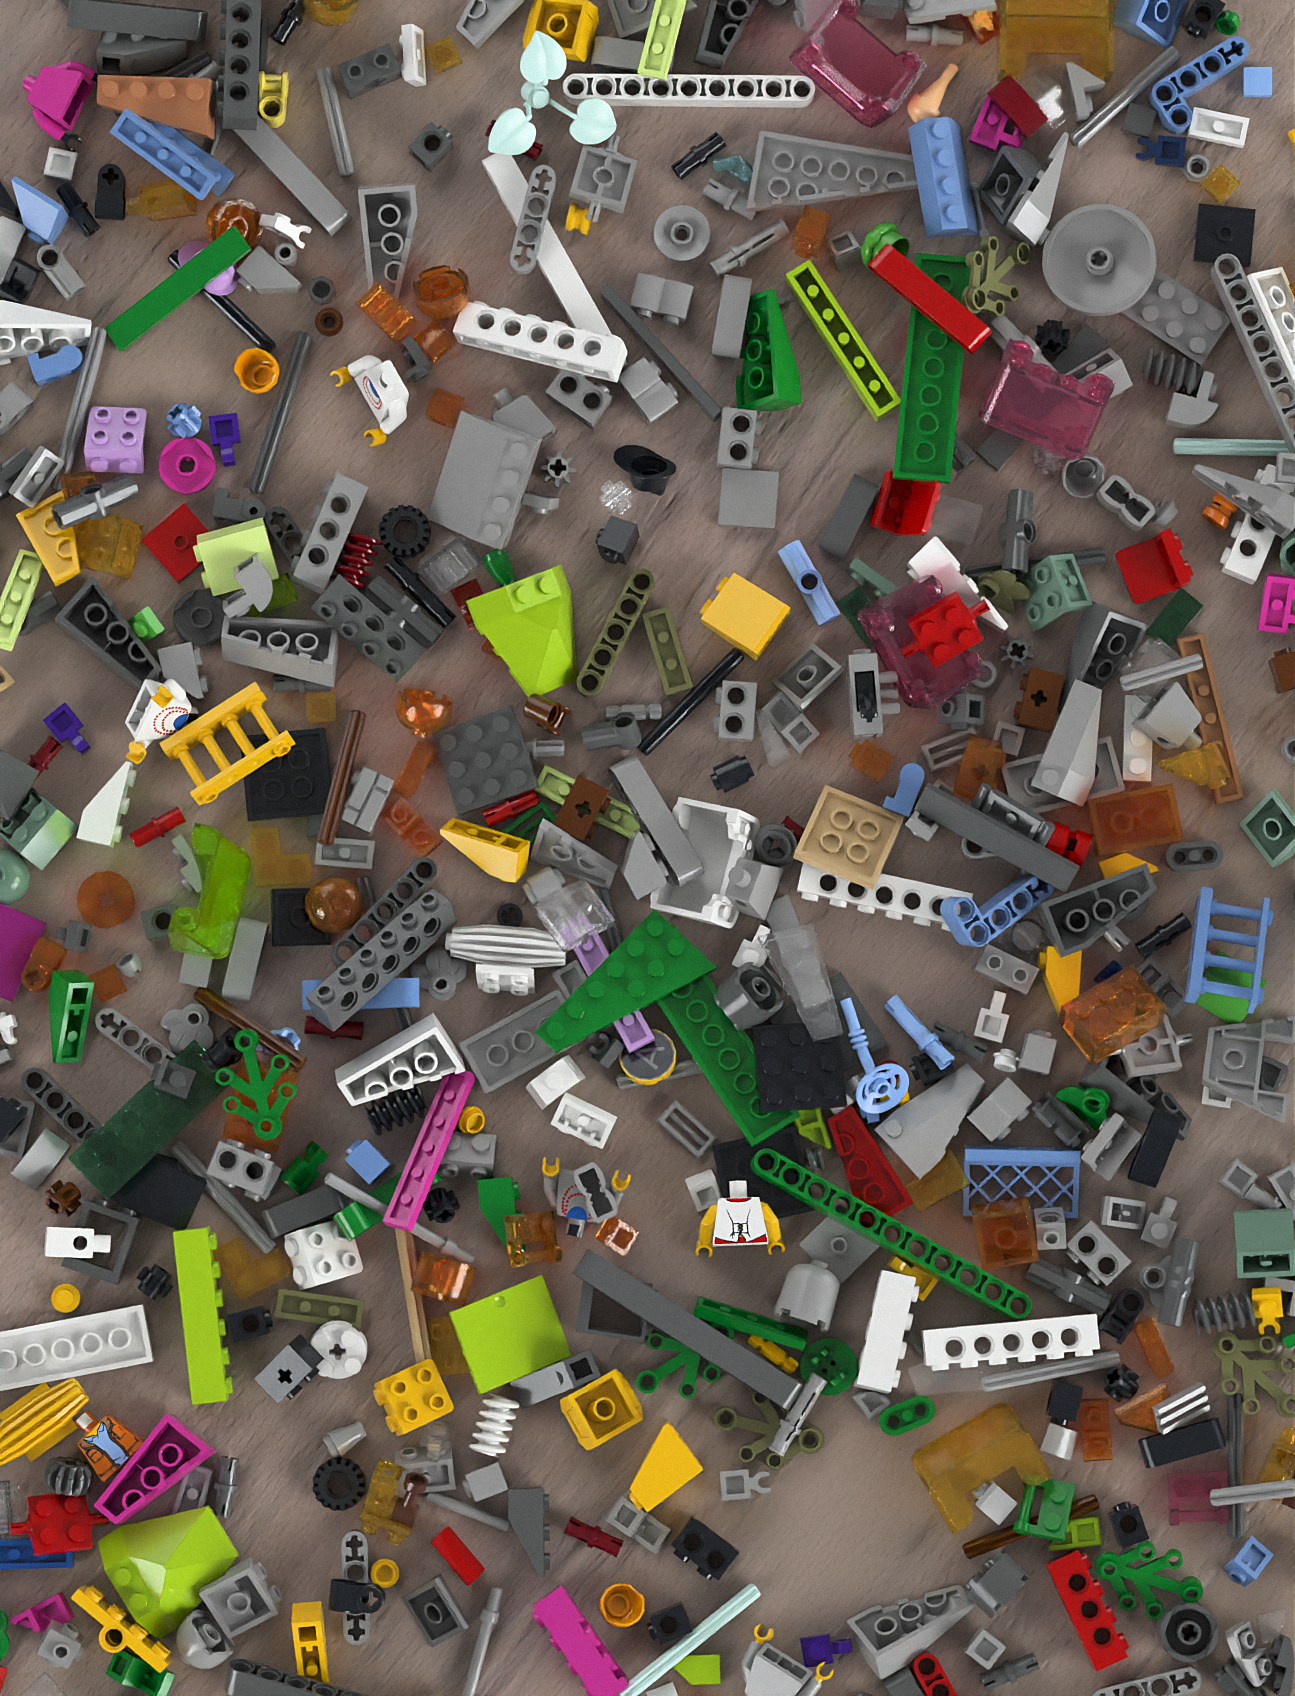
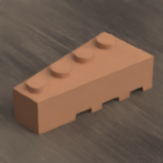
(167, 101)

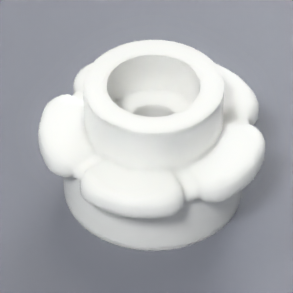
(1006, 1060)

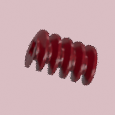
(356, 559)

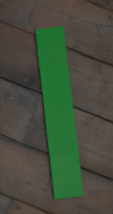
(178, 288)

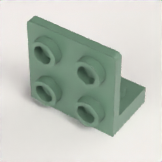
(1054, 589)

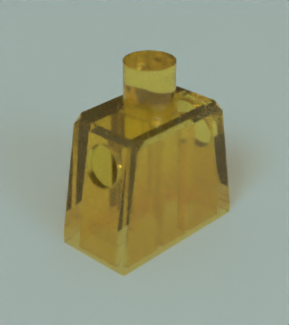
(162, 201)

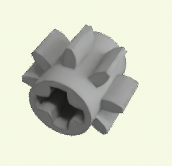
(552, 465)

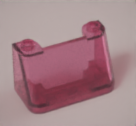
(856, 65)
(888, 630)

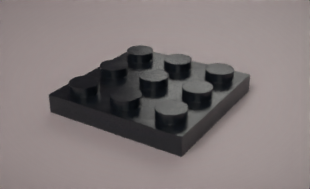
(290, 783)
(796, 1070)
(734, 1162)

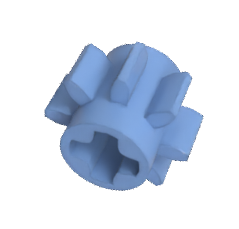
(184, 420)

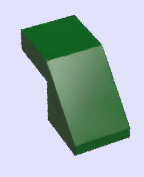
(137, 1673)

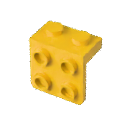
(413, 1397)

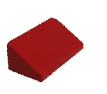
(457, 1555)

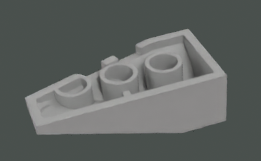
(1034, 210)
(1264, 503)

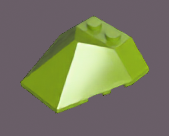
(531, 629)
(165, 1563)

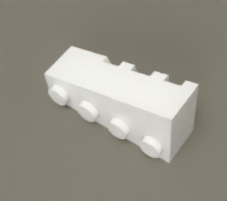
(400, 1062)
(886, 1332)

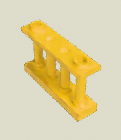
(226, 716)

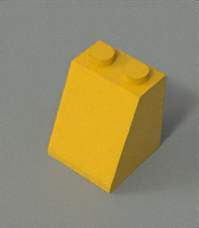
(744, 615)
(664, 1469)

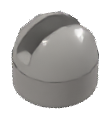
(128, 964)

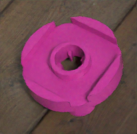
(188, 449)

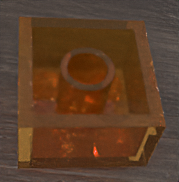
(1004, 1233)

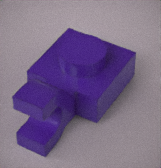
(225, 433)
(66, 726)
(820, 1649)

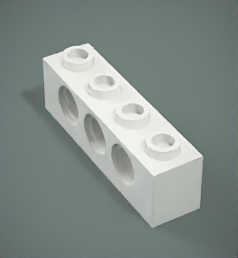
(1248, 567)

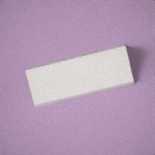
(1278, 307)

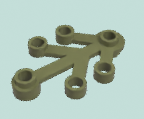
(975, 295)
(1252, 1371)
(770, 1430)

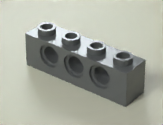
(368, 628)

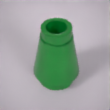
(499, 567)

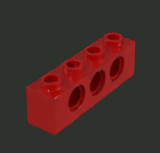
(1100, 1654)

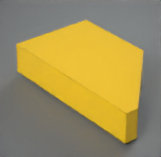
(1121, 864)

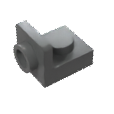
(414, 355)
(172, 1078)

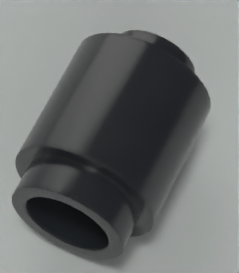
(731, 774)

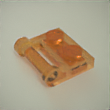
(528, 1229)

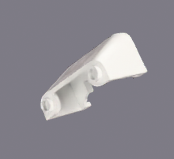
(718, 838)

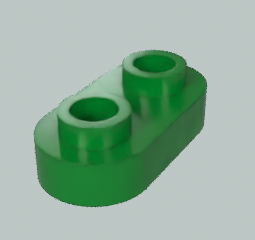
(906, 1414)

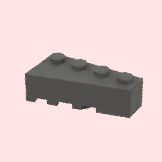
(721, 29)
(107, 635)

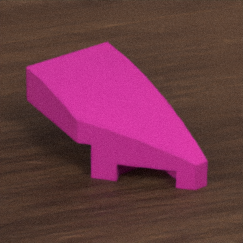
(40, 1615)

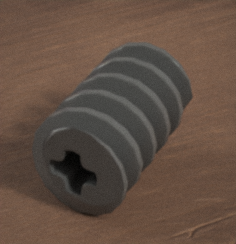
(1171, 372)
(1222, 1312)

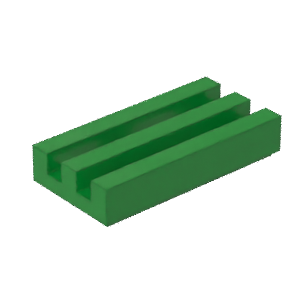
(548, 814)

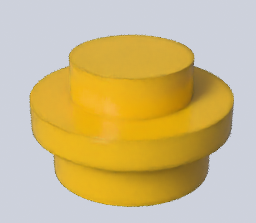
(471, 1120)
(65, 1298)
(385, 1573)

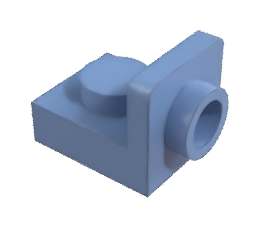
(1248, 1562)

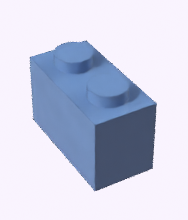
(367, 1160)

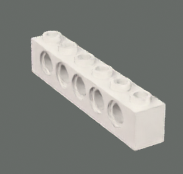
(604, 365)
(895, 909)
(1083, 1326)

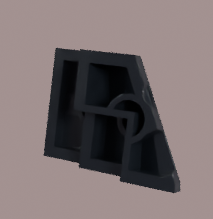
(162, 1192)

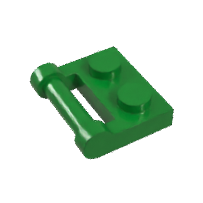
(1053, 1513)

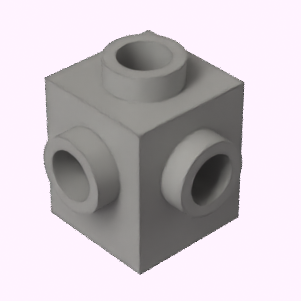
(61, 1644)

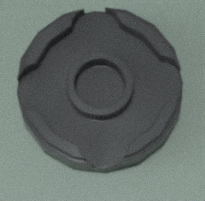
(199, 617)

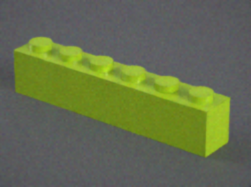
(843, 341)
(201, 1315)

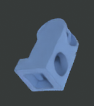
(56, 366)
(910, 782)

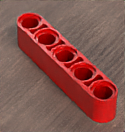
(929, 298)

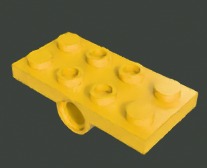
(114, 1618)

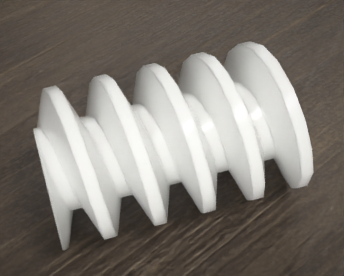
(494, 1425)

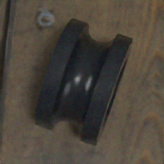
(506, 907)

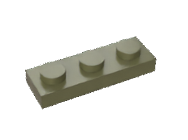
(667, 651)
(318, 1307)

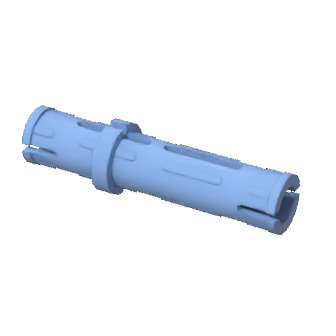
(923, 1037)

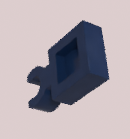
(1167, 151)

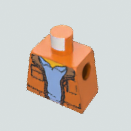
(107, 1443)

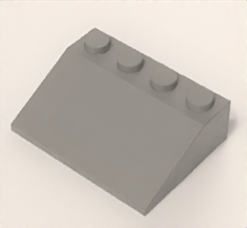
(484, 480)

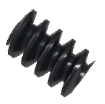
(396, 1109)

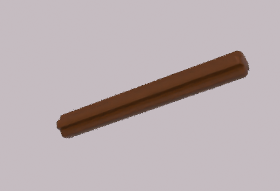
(341, 778)
(242, 1021)
(1007, 1535)

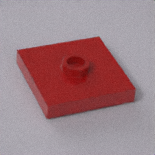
(174, 542)

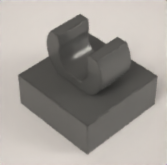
(75, 936)
(607, 1050)

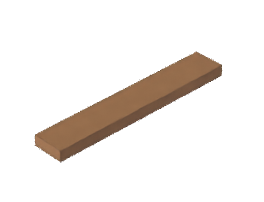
(1213, 727)

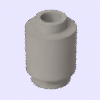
(543, 884)

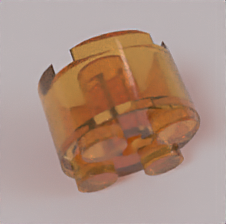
(443, 1279)

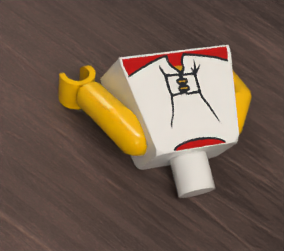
(739, 1222)

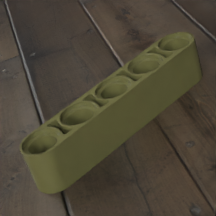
(621, 620)

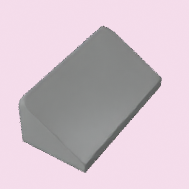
(40, 1159)

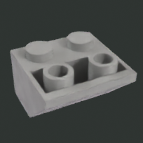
(640, 868)

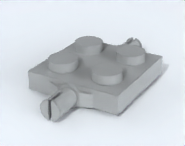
(603, 178)
(1154, 1051)

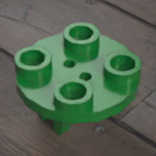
(820, 1354)

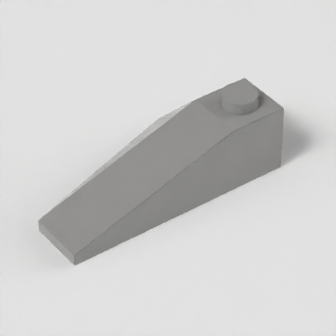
(387, 229)
(1071, 752)
(927, 1123)
(900, 1632)

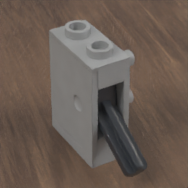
(866, 695)

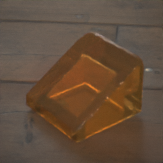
(74, 482)
(108, 983)
(617, 1235)

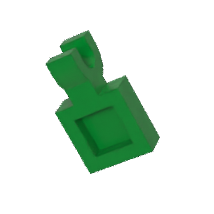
(303, 1172)

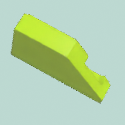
(812, 1126)
(1080, 1534)
(700, 1668)

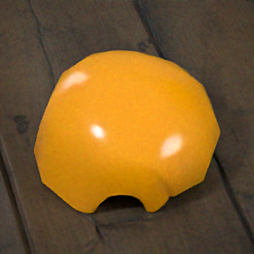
(256, 370)
(621, 1605)

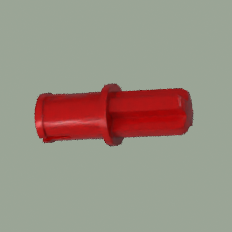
(511, 807)
(157, 827)

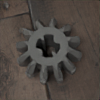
(68, 1476)

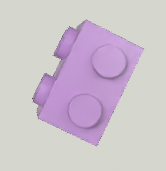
(115, 440)

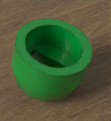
(1224, 28)

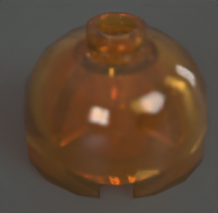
(234, 213)
(441, 292)
(422, 711)
(334, 904)

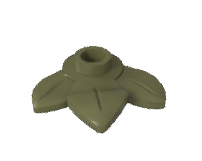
(1002, 589)

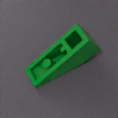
(69, 1013)

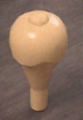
(928, 101)

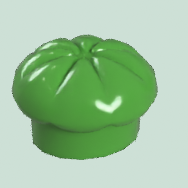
(878, 237)

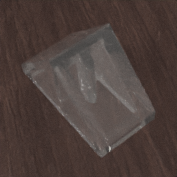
(1048, 97)

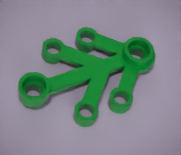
(258, 1089)
(686, 1356)
(1145, 1576)

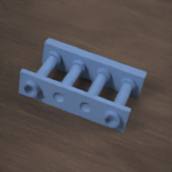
(173, 155)
(1202, 959)

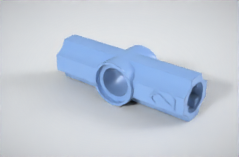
(800, 566)

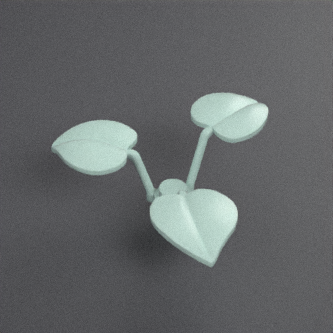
(539, 62)

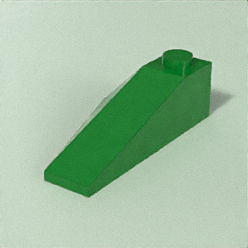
(769, 367)

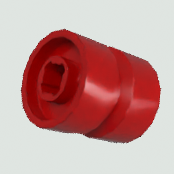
(1060, 838)

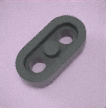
(1193, 856)

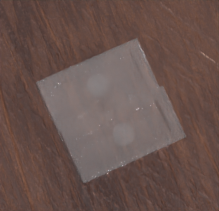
(573, 915)

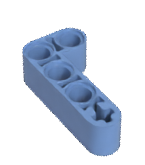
(1201, 79)
(1001, 904)
(396, 994)

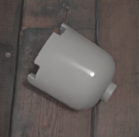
(809, 1295)

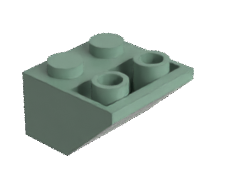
(37, 829)
(1264, 1243)

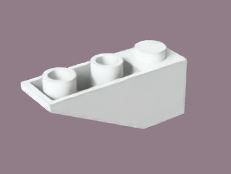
(103, 814)

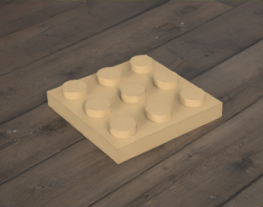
(849, 837)

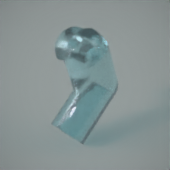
(735, 165)

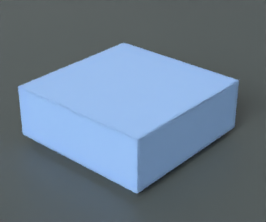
(1257, 81)

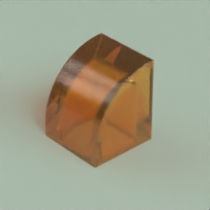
(434, 340)
(444, 407)

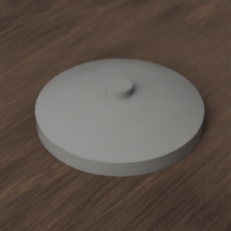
(1099, 260)

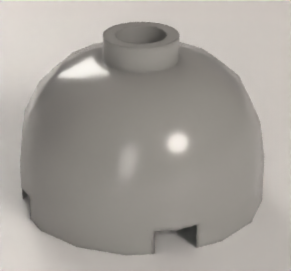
(202, 1641)

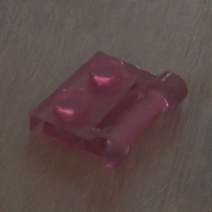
(1195, 1488)

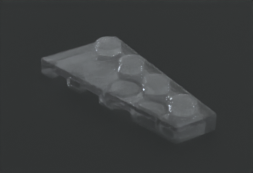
(801, 967)
(963, 1379)

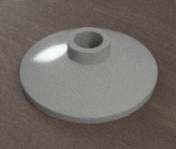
(681, 219)

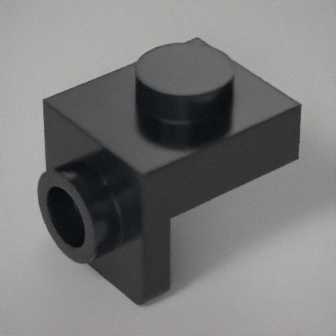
(19, 281)
(927, 1070)

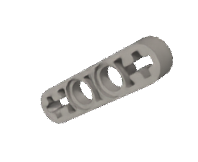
(528, 218)
(145, 1040)
(348, 1551)
(1144, 1683)

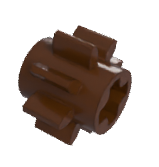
(63, 1198)

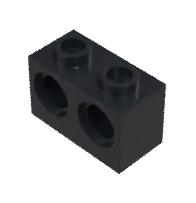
(709, 1542)

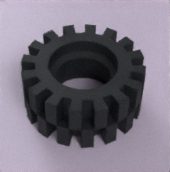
(400, 514)
(356, 1478)

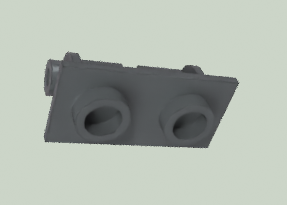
(1056, 1114)
(1233, 1678)

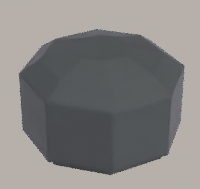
(321, 290)

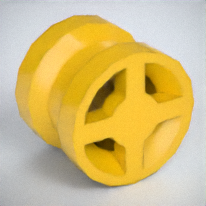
(577, 219)

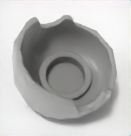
(1083, 476)

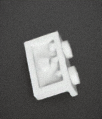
(583, 1120)

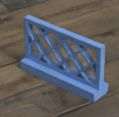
(1022, 1156)

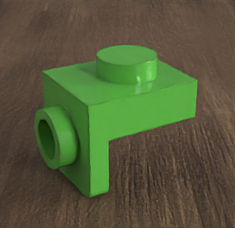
(145, 625)

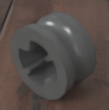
(815, 1158)

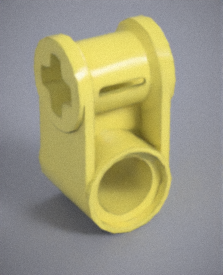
(273, 93)

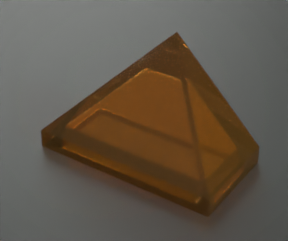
(1139, 1411)

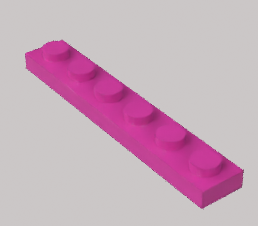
(428, 1150)

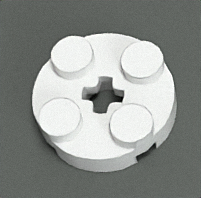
(348, 1338)

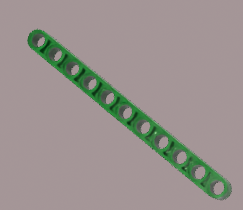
(904, 1235)

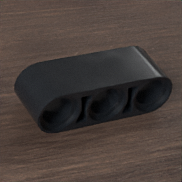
(1155, 1147)
(1182, 1443)

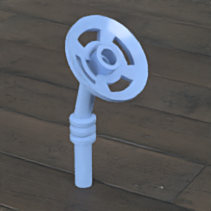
(876, 1081)

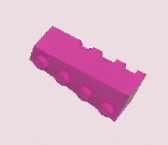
(156, 1466)
(579, 1643)

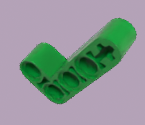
(358, 1218)

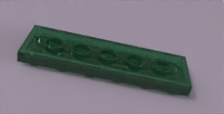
(145, 1126)

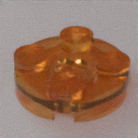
(121, 894)

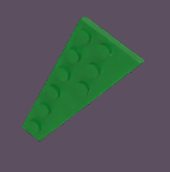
(636, 974)

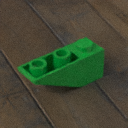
(498, 1200)

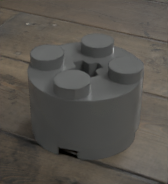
(749, 996)
(996, 1584)
(1194, 1646)

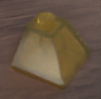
(1200, 765)

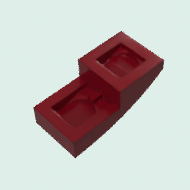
(1018, 106)

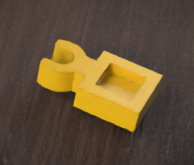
(1267, 1307)

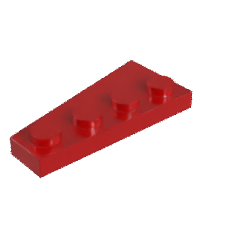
(866, 1166)

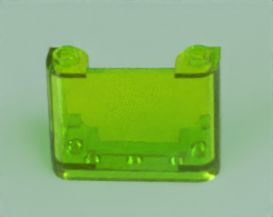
(213, 924)

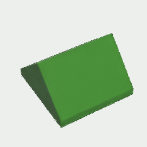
(1227, 1008)

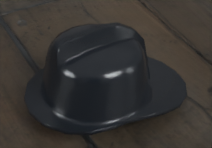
(646, 468)

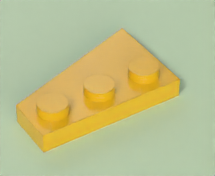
(53, 545)

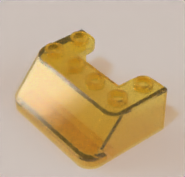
(1056, 28)
(973, 1456)

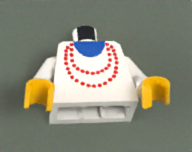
(381, 389)
(156, 715)

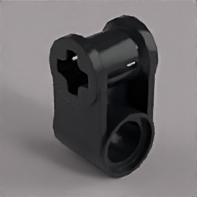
(110, 199)
(224, 1051)
(1120, 1316)
(350, 1596)

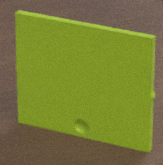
(510, 1334)

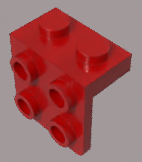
(905, 506)
(1154, 567)

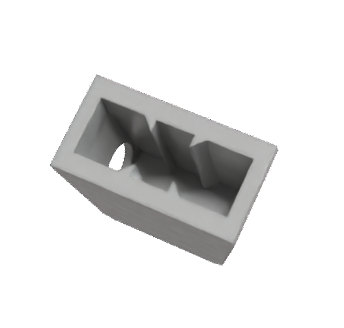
(522, 415)
(1170, 718)
(752, 886)

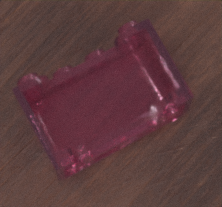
(1044, 404)

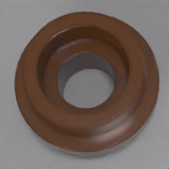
(325, 314)

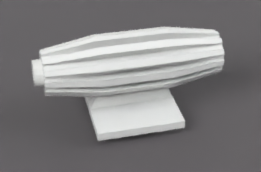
(505, 955)

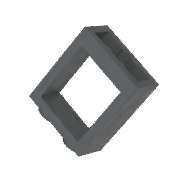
(124, 1214)
(583, 1326)

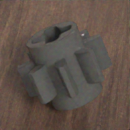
(1017, 644)

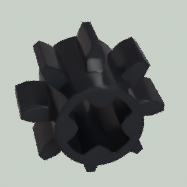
(1052, 337)
(441, 1205)
(154, 1281)
(1121, 1383)

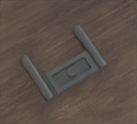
(1013, 815)

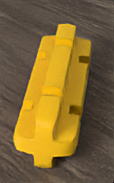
(774, 1353)

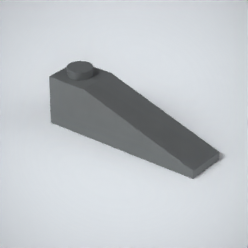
(1087, 913)

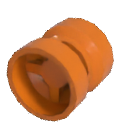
(1219, 511)

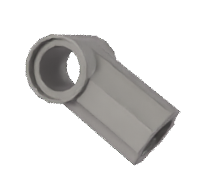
(60, 273)

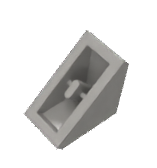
(1121, 1212)

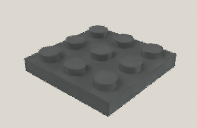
(485, 760)
(841, 991)

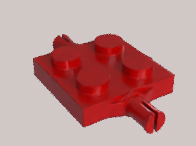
(945, 629)
(58, 1524)

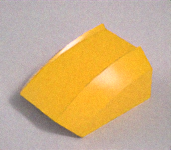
(567, 22)
(602, 1409)

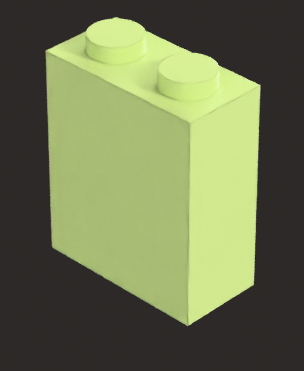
(227, 548)

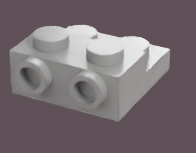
(241, 1598)

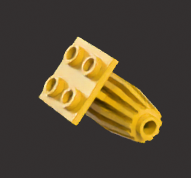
(40, 1420)

